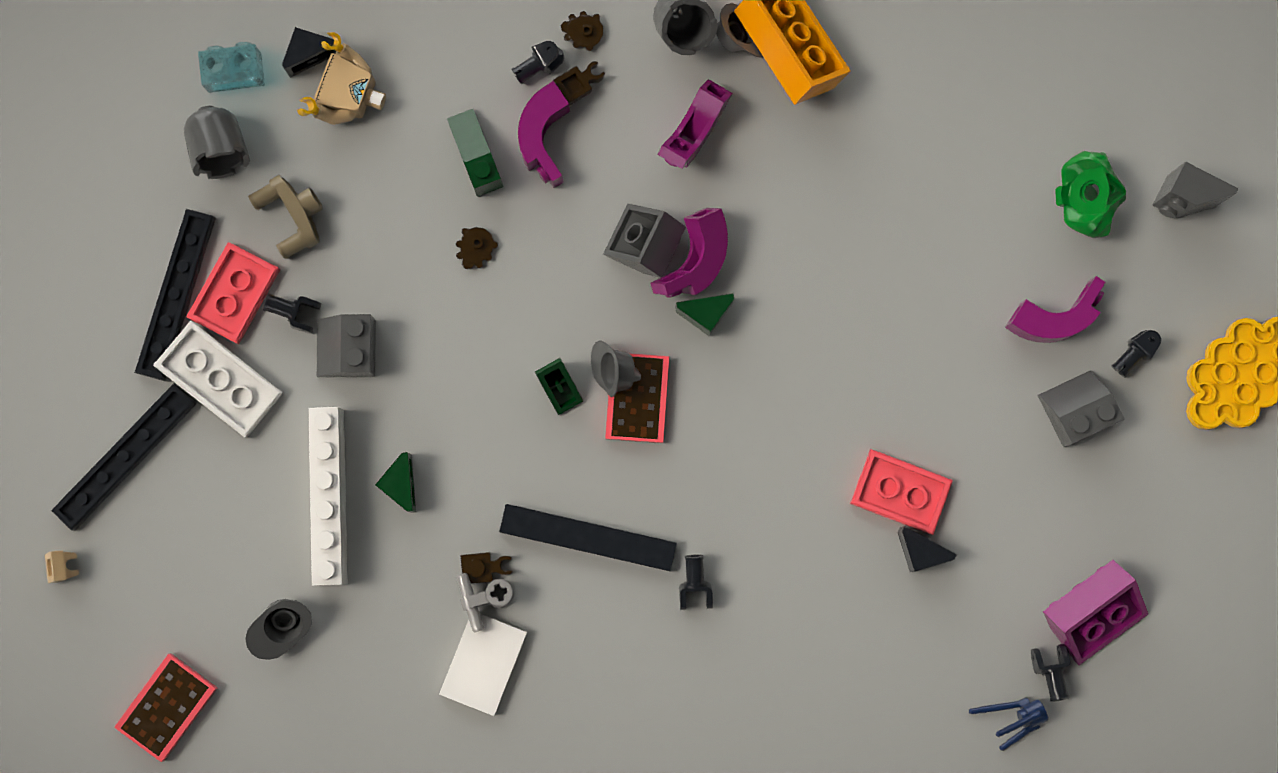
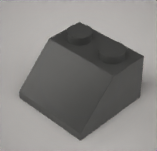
(1191, 191)
(645, 239)
(346, 346)
(1080, 408)

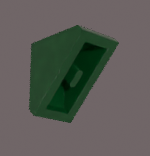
(705, 312)
(558, 386)
(399, 482)

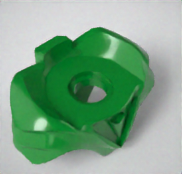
(1083, 206)

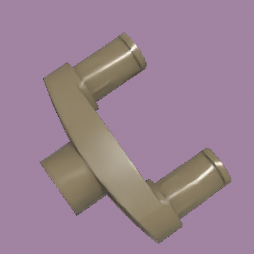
(301, 208)

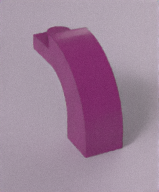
(537, 116)
(696, 125)
(705, 258)
(1048, 327)

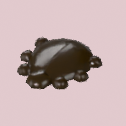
(583, 30)
(475, 247)

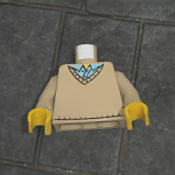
(344, 87)

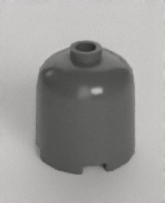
(685, 29)
(215, 142)

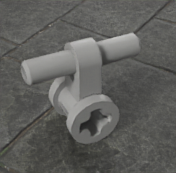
(471, 601)

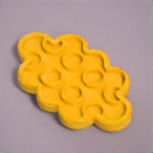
(1235, 376)

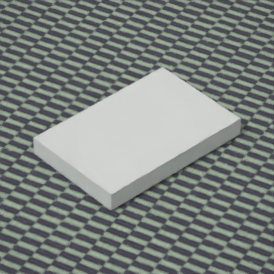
(483, 665)

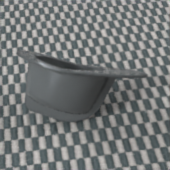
(733, 34)
(613, 368)
(278, 629)

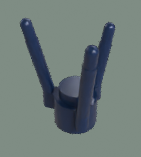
(1030, 717)

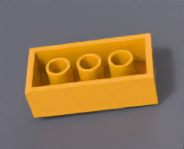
(793, 46)

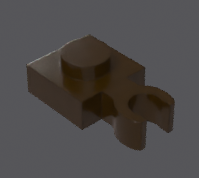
(576, 84)
(480, 567)

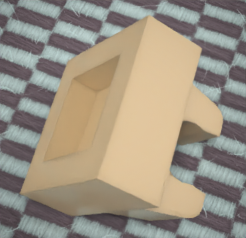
(56, 566)

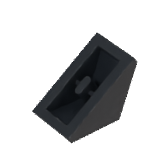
(305, 51)
(922, 552)

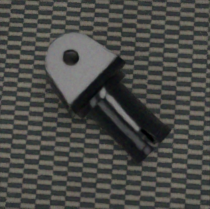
(545, 58)
(290, 309)
(1140, 347)
(695, 581)
(1053, 673)

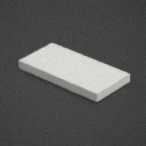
(218, 379)

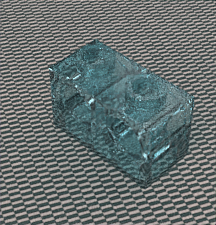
(231, 75)

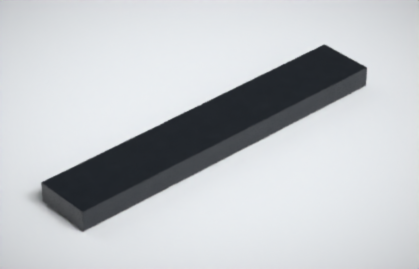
(175, 290)
(124, 457)
(588, 537)

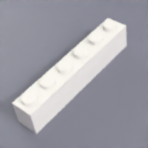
(328, 496)

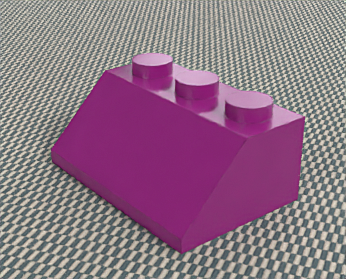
(1096, 611)

